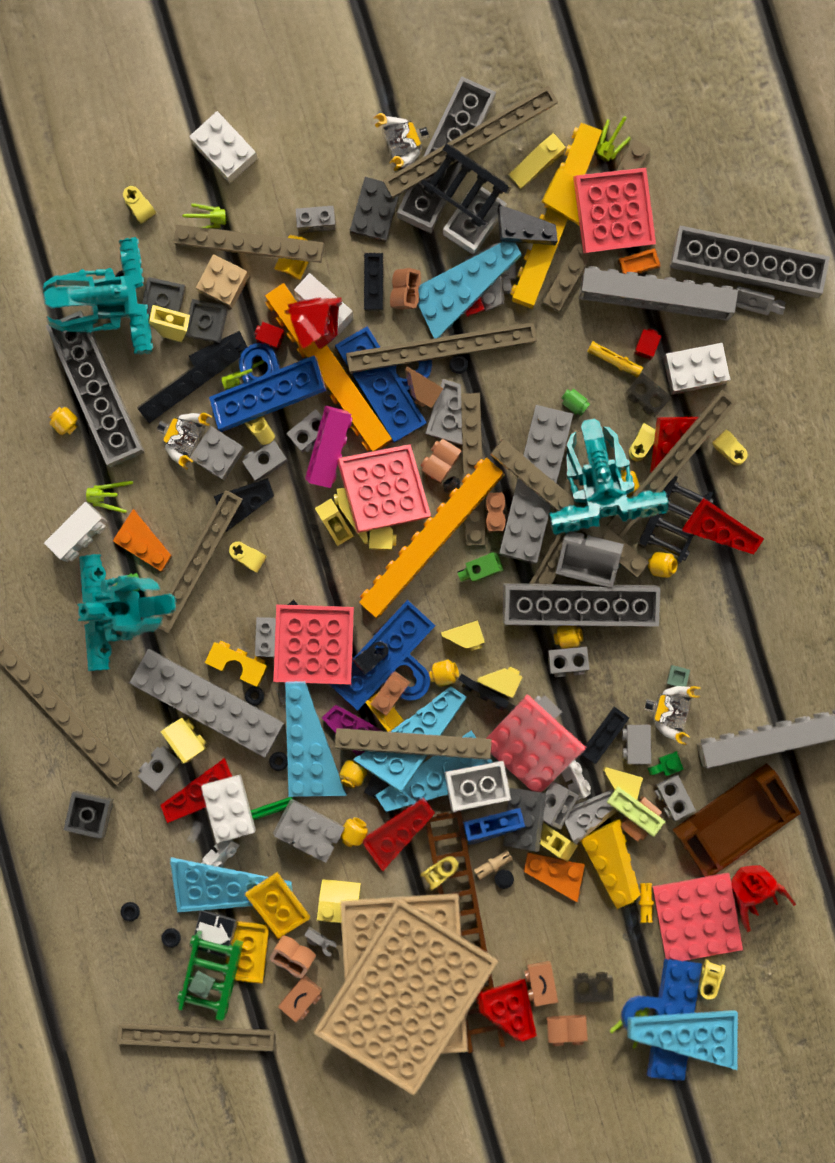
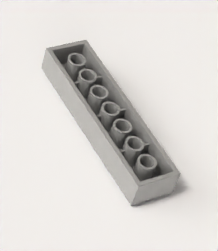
(464, 112)
(749, 262)
(658, 293)
(97, 394)
(528, 510)
(581, 605)
(207, 703)
(767, 739)

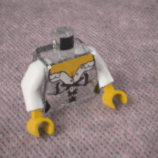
(401, 139)
(183, 436)
(672, 711)

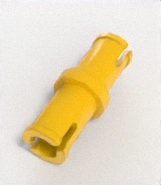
(646, 902)

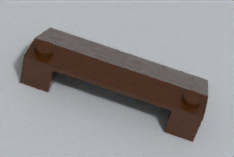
(737, 821)

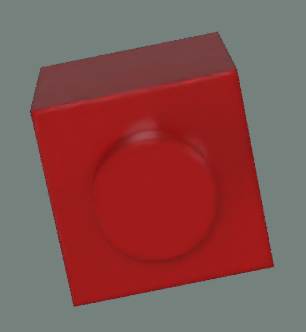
(269, 335)
(647, 343)

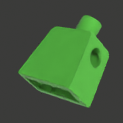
(489, 564)

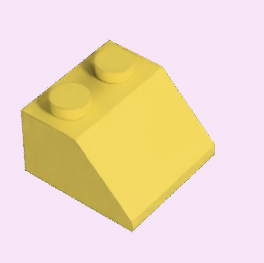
(503, 681)
(184, 739)
(330, 898)

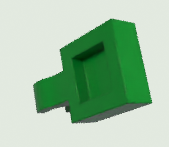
(668, 764)

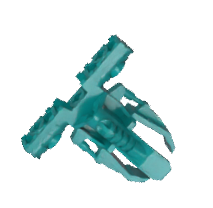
(108, 298)
(602, 484)
(115, 609)

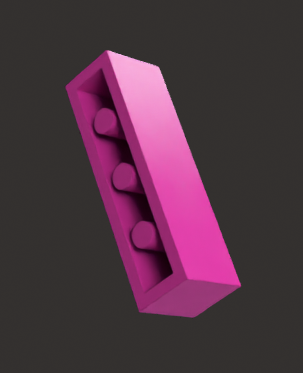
(328, 446)

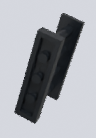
(467, 166)
(657, 521)

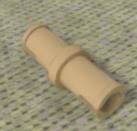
(493, 865)

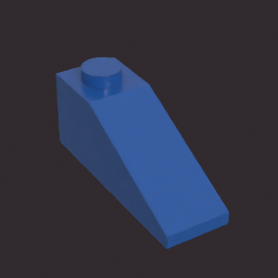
(493, 826)

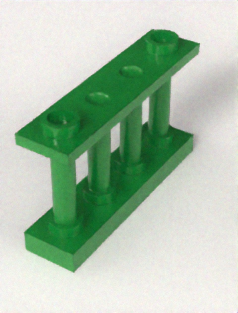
(229, 970)

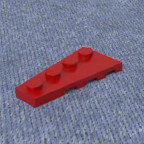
(720, 527)
(192, 797)
(392, 836)

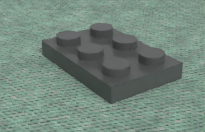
(374, 210)
(532, 811)

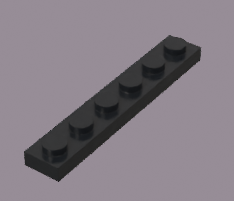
(189, 381)

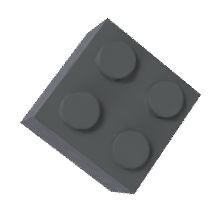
(88, 814)

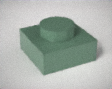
(678, 676)
(201, 984)

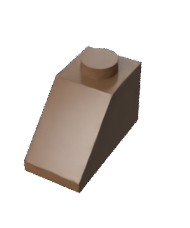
(422, 388)

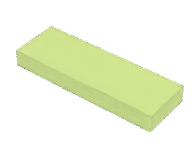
(635, 811)

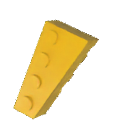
(612, 862)

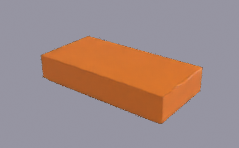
(640, 262)

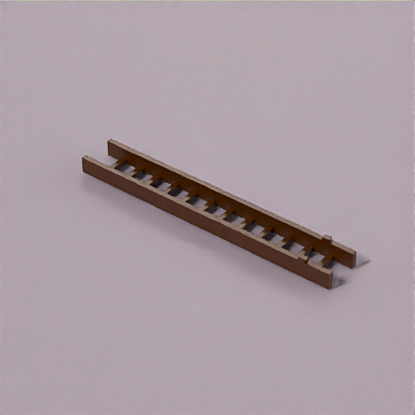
(443, 816)

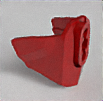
(315, 320)
(751, 887)

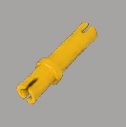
(615, 359)

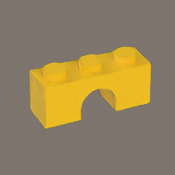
(221, 655)

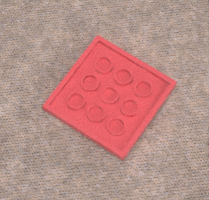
(614, 210)
(383, 488)
(313, 644)
(533, 745)
(697, 917)

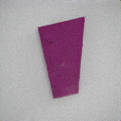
(340, 718)

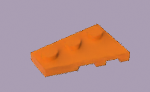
(142, 542)
(556, 873)

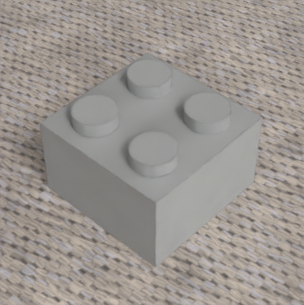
(217, 453)

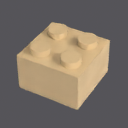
(222, 281)

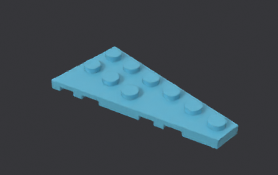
(456, 290)
(433, 719)
(308, 752)
(427, 781)
(211, 887)
(697, 1035)

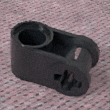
(368, 658)

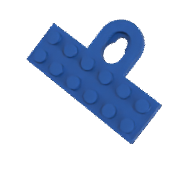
(385, 389)
(268, 392)
(402, 636)
(676, 996)

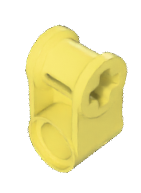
(139, 206)
(261, 430)
(644, 441)
(727, 445)
(249, 558)
(437, 873)
(711, 978)

